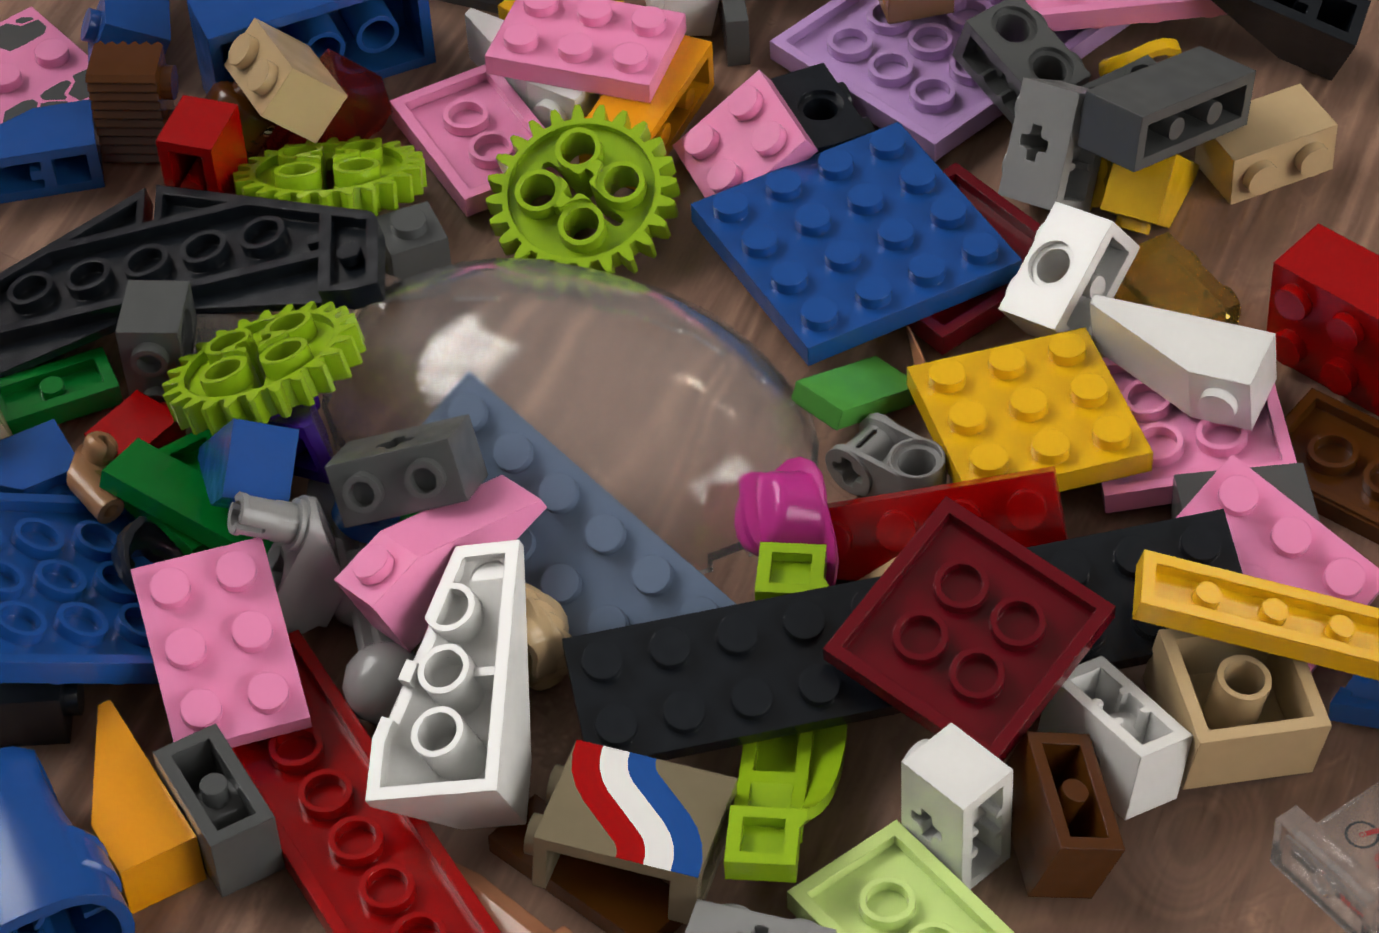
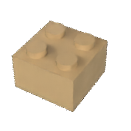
(1244, 707)

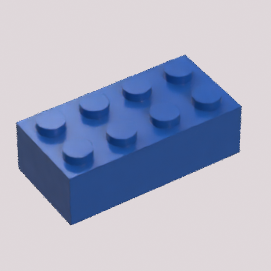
(373, 33)

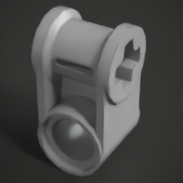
(886, 460)

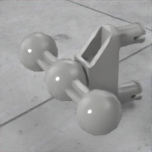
(304, 563)

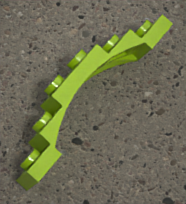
(785, 777)

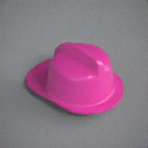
(786, 508)

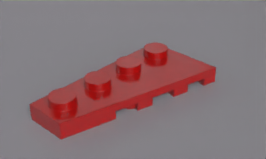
(880, 526)

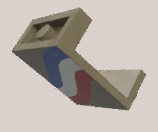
(635, 818)

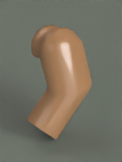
(85, 475)

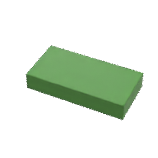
(853, 392)

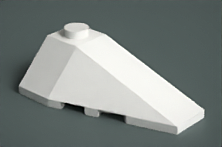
(462, 718)

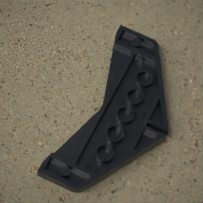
(230, 247)

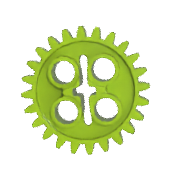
(619, 160)
(364, 171)
(264, 367)

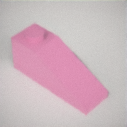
(404, 563)

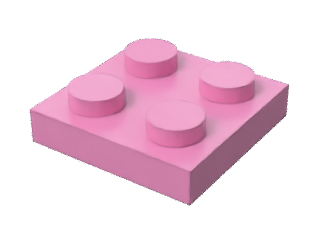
(744, 138)

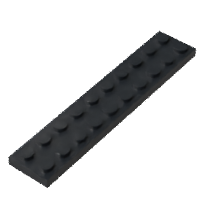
(761, 665)

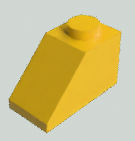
(1148, 194)

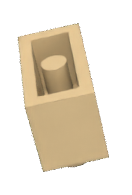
(284, 80)
(1281, 144)

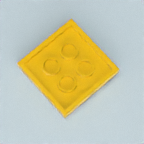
(1031, 410)

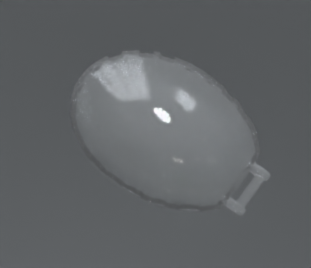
(604, 366)

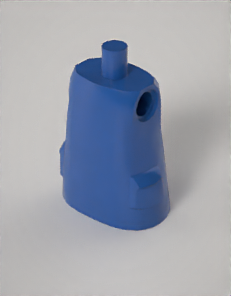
(49, 869)

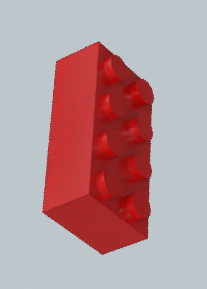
(1329, 314)

